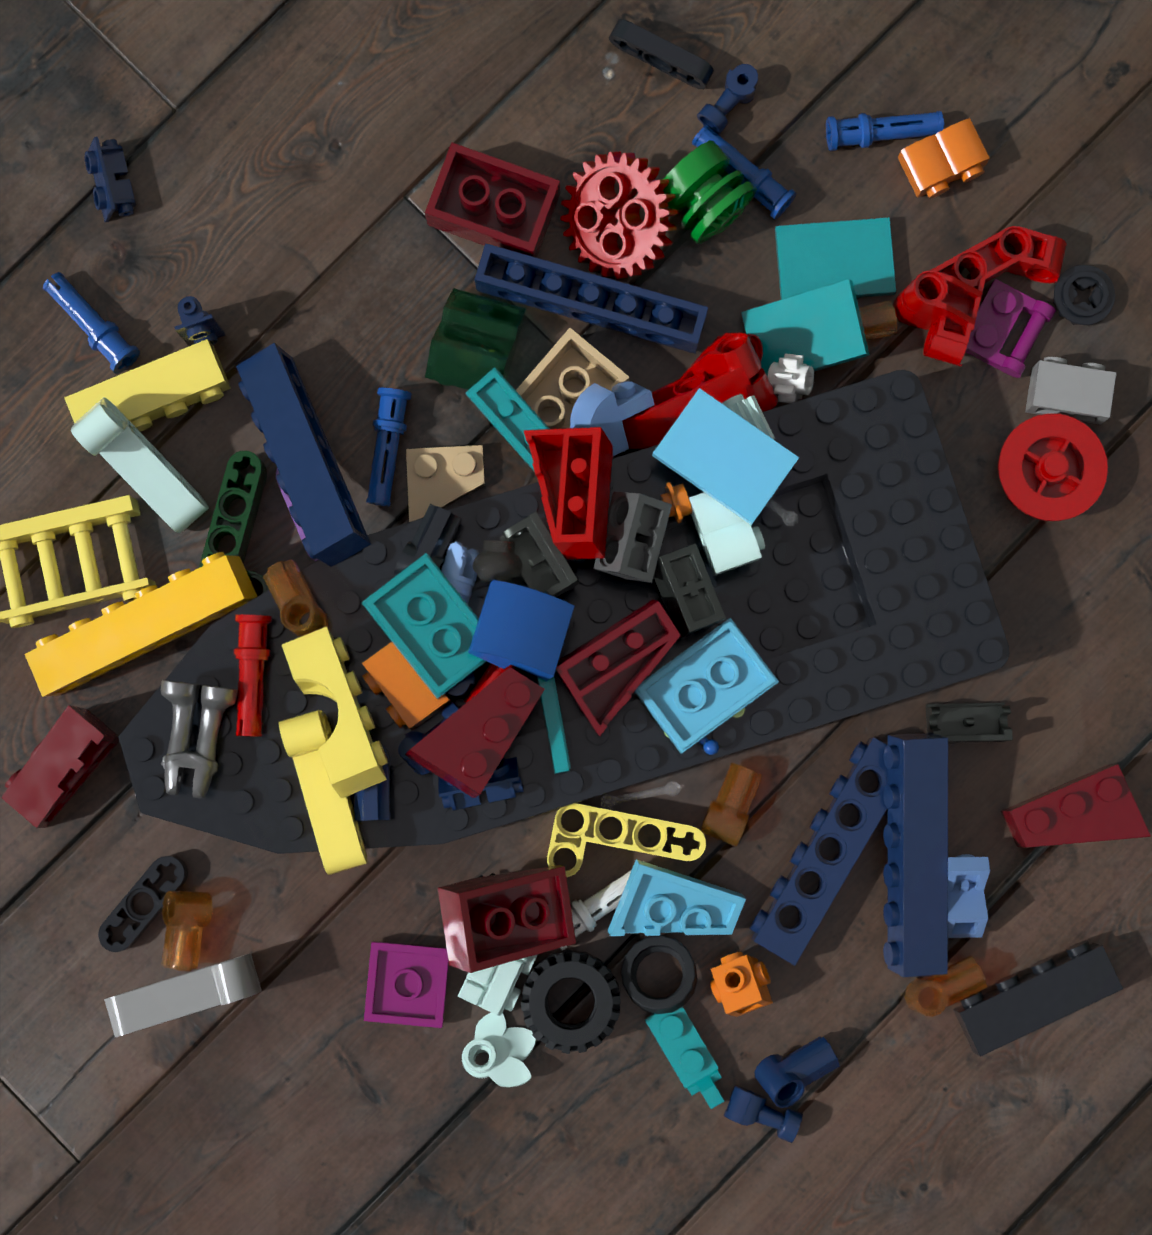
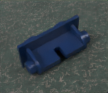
(105, 164)
(196, 323)
(502, 785)

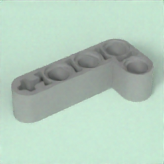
(183, 995)

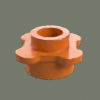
(679, 499)

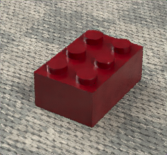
(492, 201)

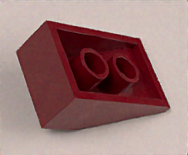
(506, 917)

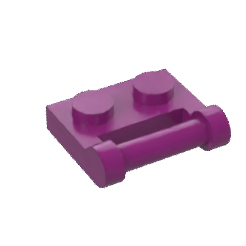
(996, 319)

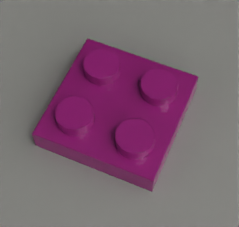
(406, 984)

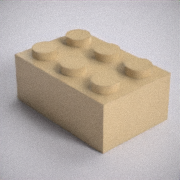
(564, 375)

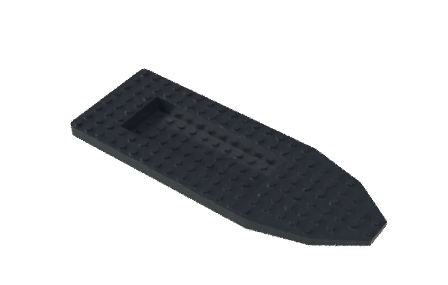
(845, 608)

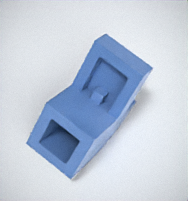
(608, 408)
(966, 896)

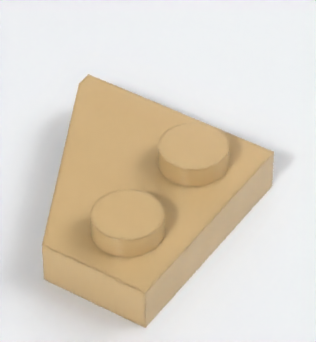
(442, 476)

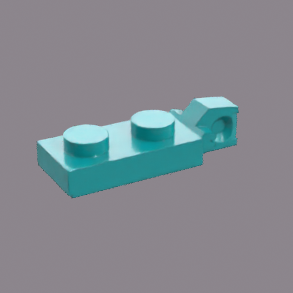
(687, 1054)

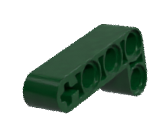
(240, 526)

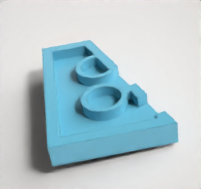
(674, 903)

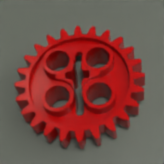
(597, 192)

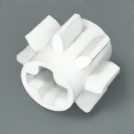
(791, 378)

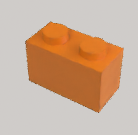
(409, 696)

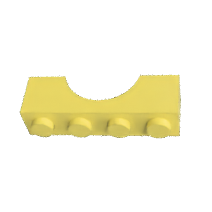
(349, 754)

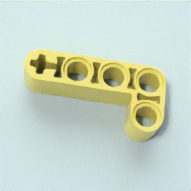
(330, 816)
(627, 839)

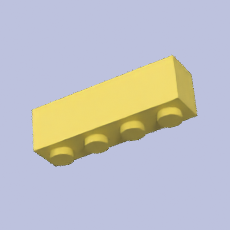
(159, 387)

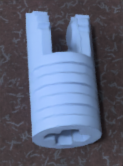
(459, 569)

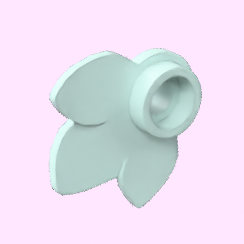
(505, 1048)

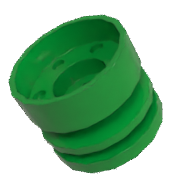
(711, 199)

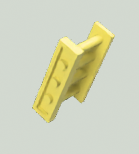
(79, 523)

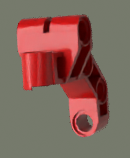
(949, 303)
(722, 371)

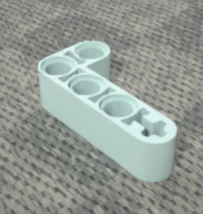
(110, 434)

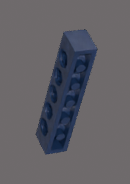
(590, 298)
(792, 941)

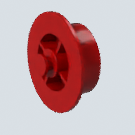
(1052, 467)

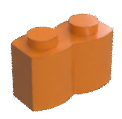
(943, 159)

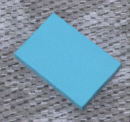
(725, 456)
(706, 685)

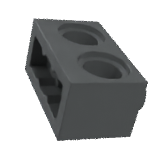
(634, 536)

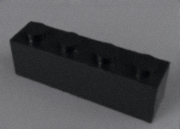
(1037, 998)

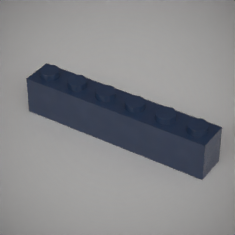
(302, 456)
(916, 854)

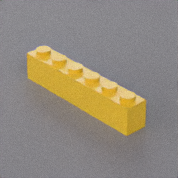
(140, 625)

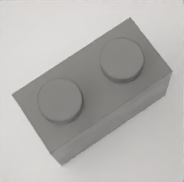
(1071, 390)

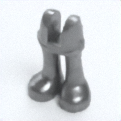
(184, 699)

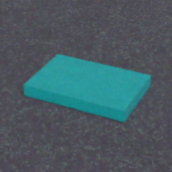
(833, 252)
(815, 324)
(427, 624)

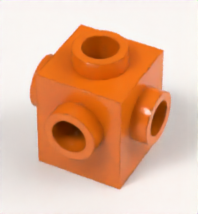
(741, 984)

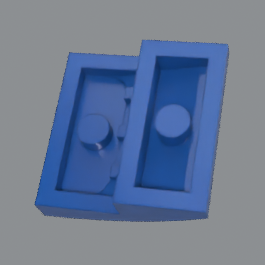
(521, 629)

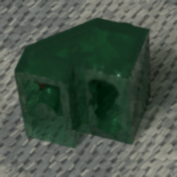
(473, 339)

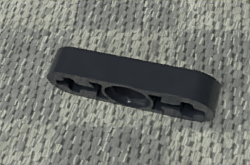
(661, 54)
(115, 919)

